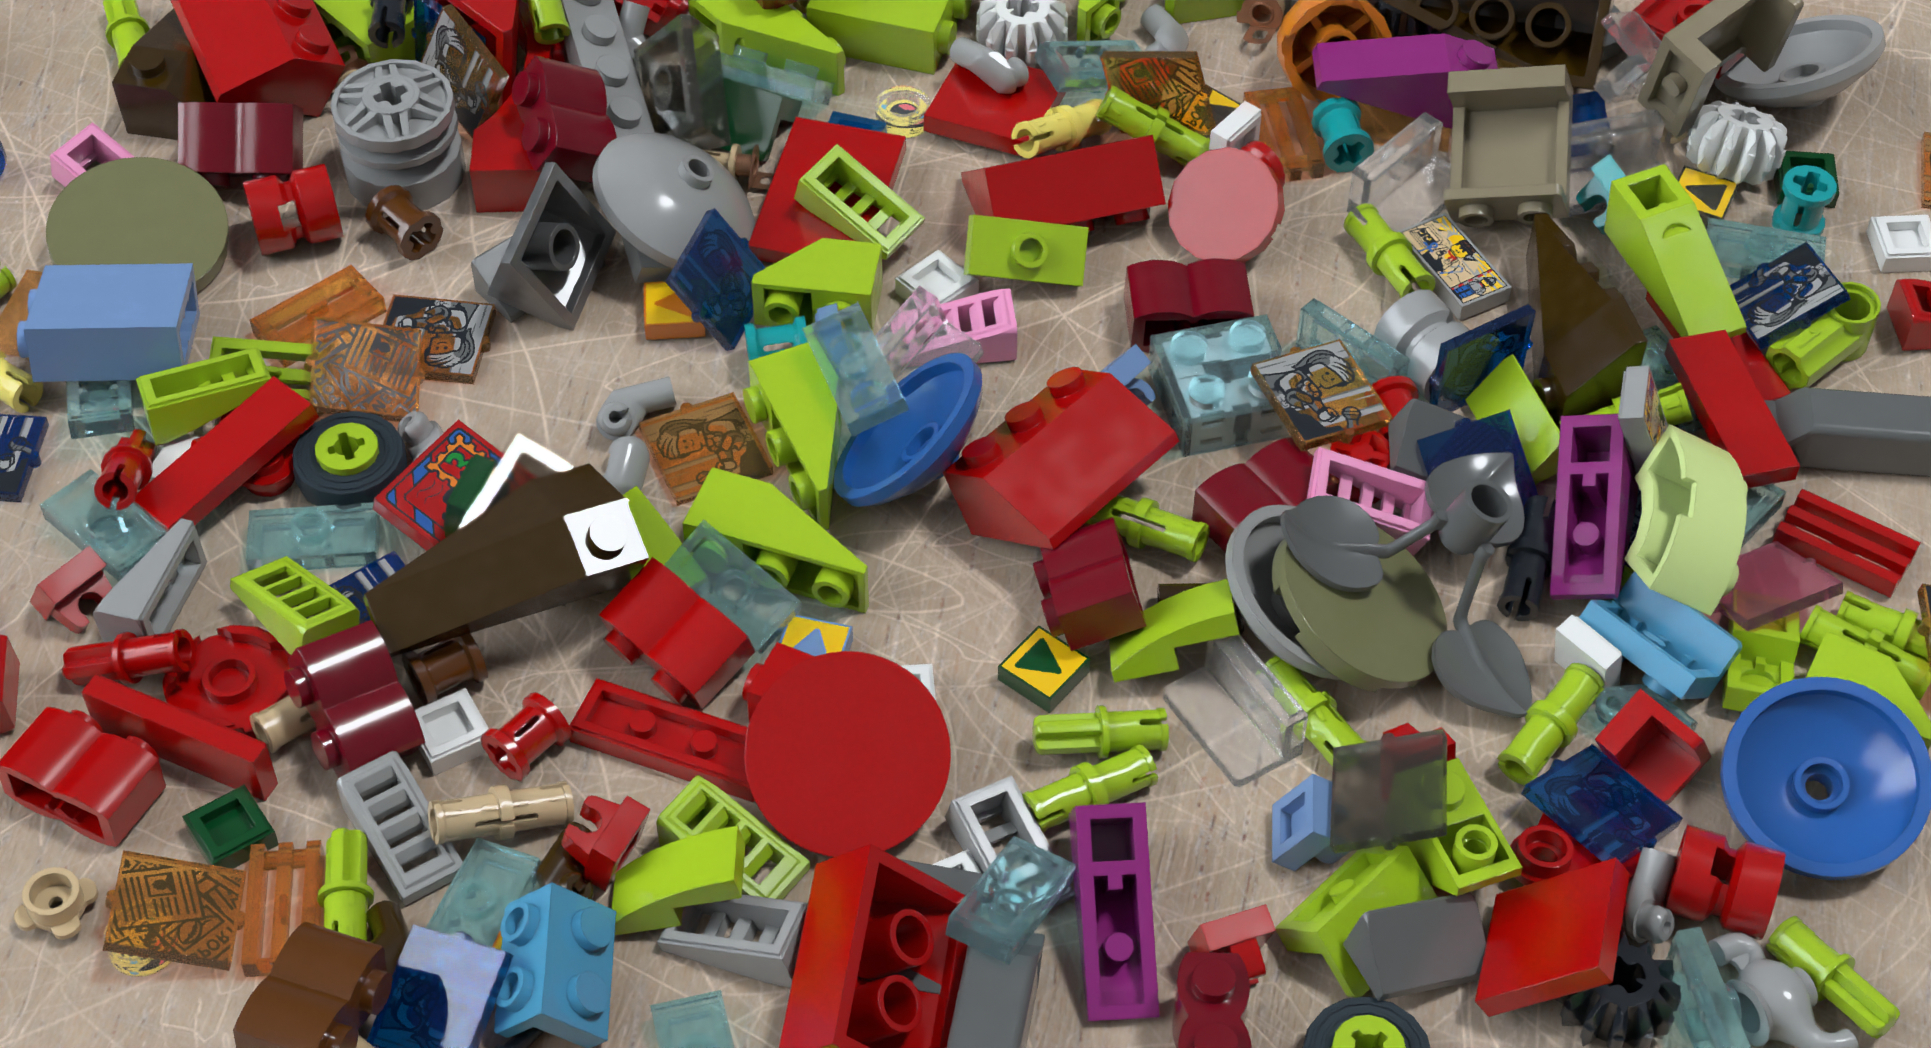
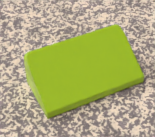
(1511, 389)

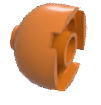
(1322, 22)

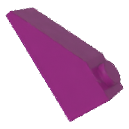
(1399, 72)
(1592, 508)
(1114, 910)

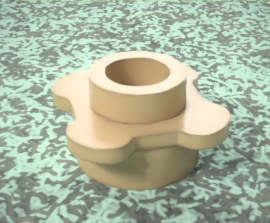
(51, 887)

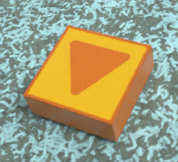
(667, 315)

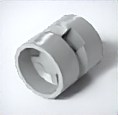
(1416, 329)

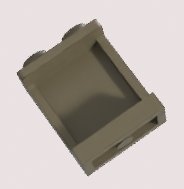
(1706, 41)
(1510, 144)

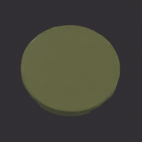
(140, 215)
(1369, 635)

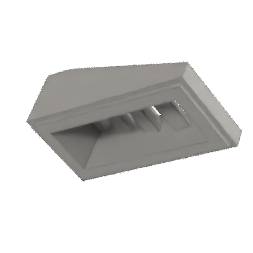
(155, 588)
(380, 790)
(985, 803)
(767, 960)

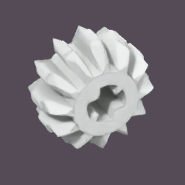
(1020, 25)
(1736, 143)

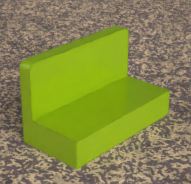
(1363, 883)

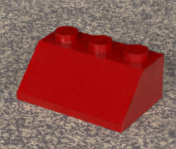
(263, 51)
(1072, 185)
(1057, 459)
(870, 921)

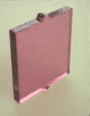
(1774, 585)

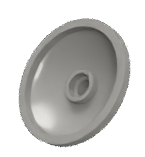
(1815, 63)
(660, 190)
(1250, 581)

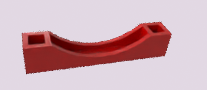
(499, 163)

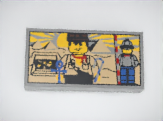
(1461, 271)
(1640, 413)

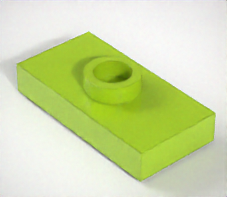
(1025, 250)

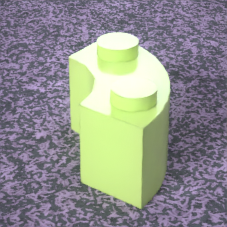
(1689, 521)

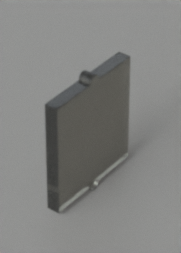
(1389, 791)

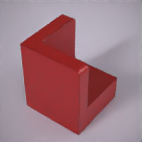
(1653, 746)

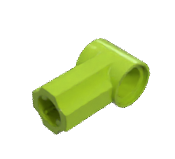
(1831, 338)

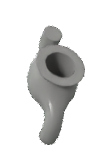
(1774, 997)

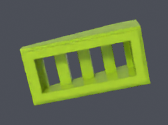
(842, 168)
(199, 392)
(287, 624)
(708, 808)

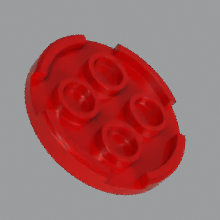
(847, 753)

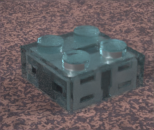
(1209, 384)

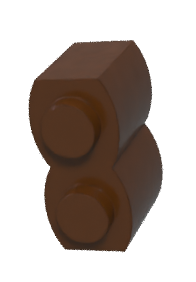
(316, 992)

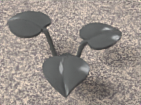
(1474, 512)

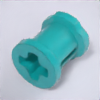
(1340, 128)
(1796, 201)
(759, 337)

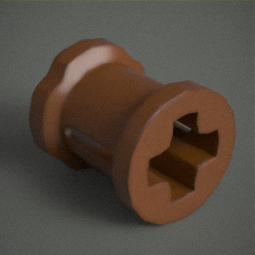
(404, 222)
(444, 667)

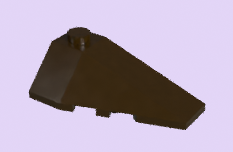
(1525, 30)
(156, 78)
(1579, 329)
(521, 556)

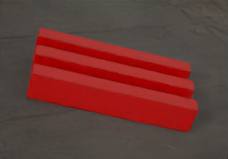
(1849, 536)

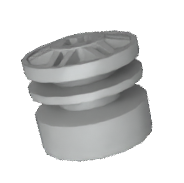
(399, 129)

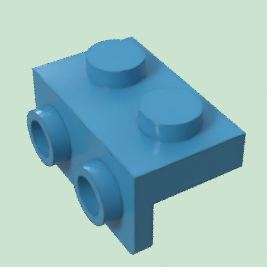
(1669, 641)
(558, 966)

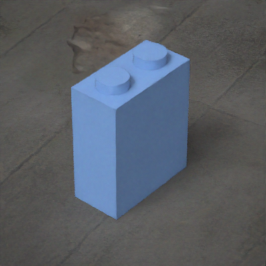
(109, 321)

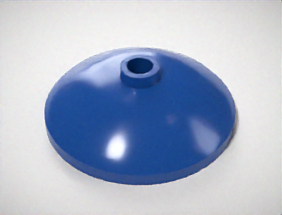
(917, 444)
(1851, 745)

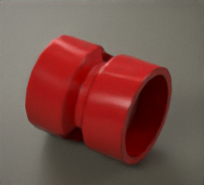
(313, 202)
(1750, 887)

